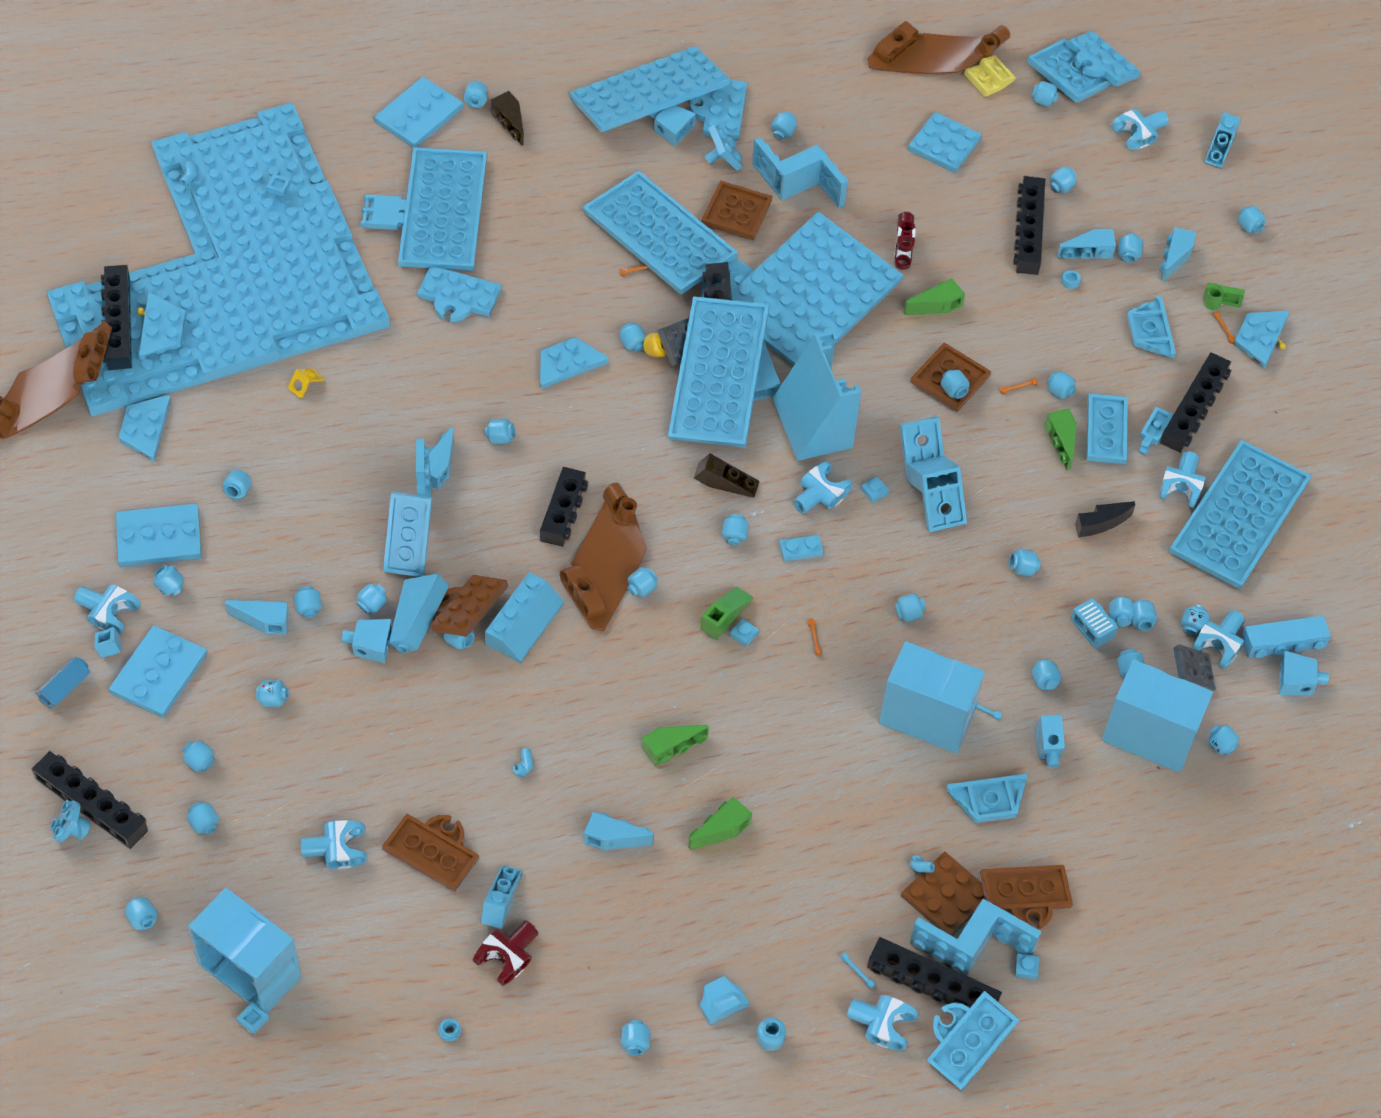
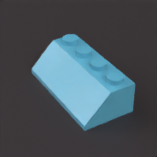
(523, 618)

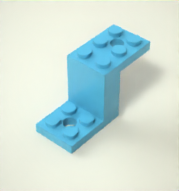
(799, 172)
(933, 473)
(964, 951)

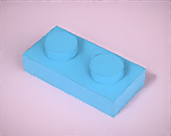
(801, 548)

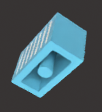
(1094, 623)

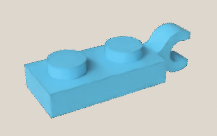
(1154, 429)

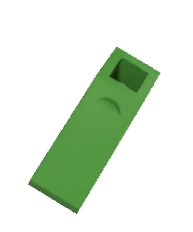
(939, 299)
(1062, 429)
(724, 612)
(669, 741)
(723, 825)

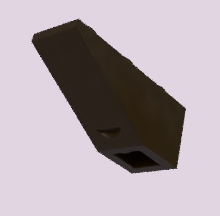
(507, 111)
(723, 476)

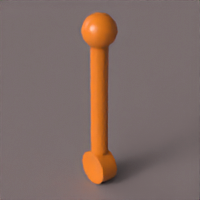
(623, 272)
(1231, 340)
(1003, 390)
(811, 623)

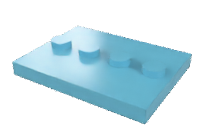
(1058, 67)
(418, 112)
(158, 535)
(158, 671)

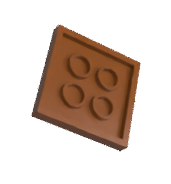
(736, 210)
(944, 359)
(946, 895)

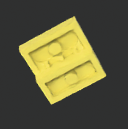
(989, 76)

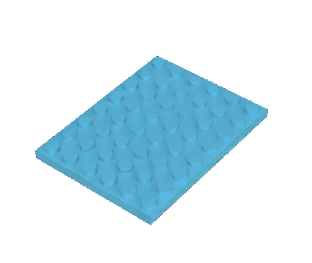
(816, 286)

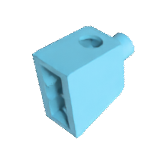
(673, 123)
(370, 639)
(1299, 675)
(1050, 739)

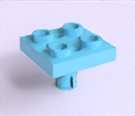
(724, 148)

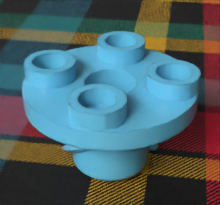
(69, 823)

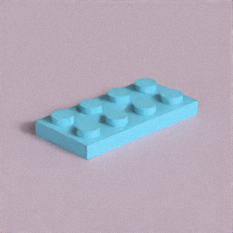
(1107, 429)
(407, 534)

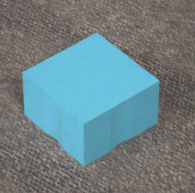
(931, 697)
(1156, 715)
(245, 950)

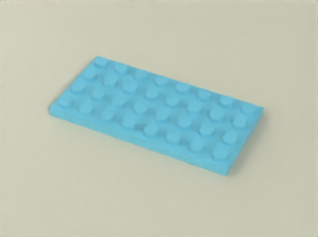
(649, 88)
(443, 209)
(659, 231)
(719, 372)
(1240, 514)

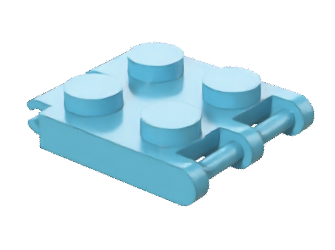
(384, 212)

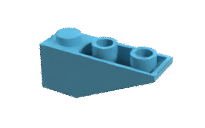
(1222, 140)
(1093, 244)
(1179, 251)
(441, 459)
(264, 616)
(615, 834)
(500, 896)

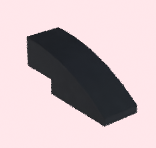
(1103, 518)

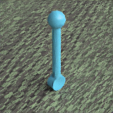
(997, 714)
(869, 982)

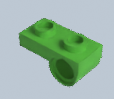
(1218, 294)

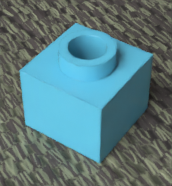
(107, 642)

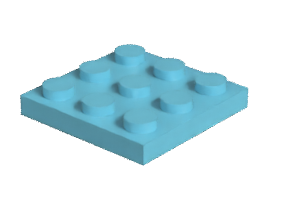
(944, 142)

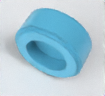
(1070, 279)

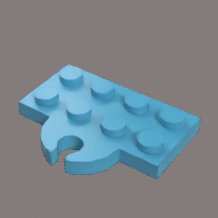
(1102, 59)
(721, 108)
(458, 293)
(423, 471)
(970, 1038)

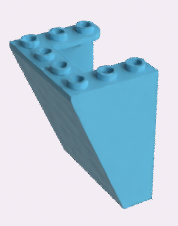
(814, 406)

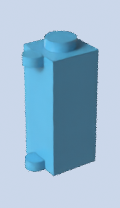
(63, 682)

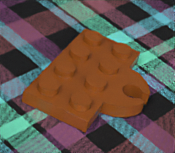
(467, 605)
(432, 849)
(1028, 891)

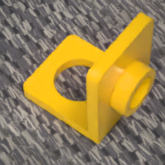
(305, 376)

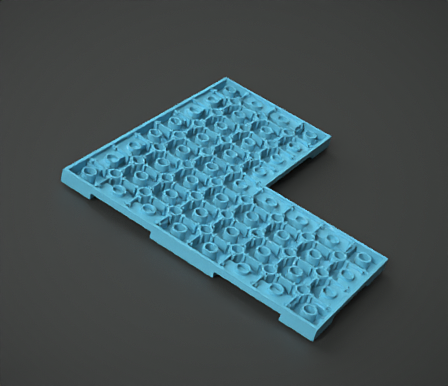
(265, 268)

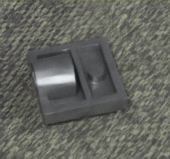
(673, 340)
(1194, 666)

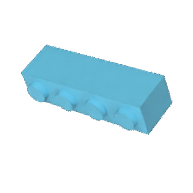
(1286, 636)

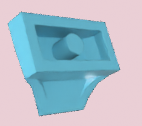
(722, 999)

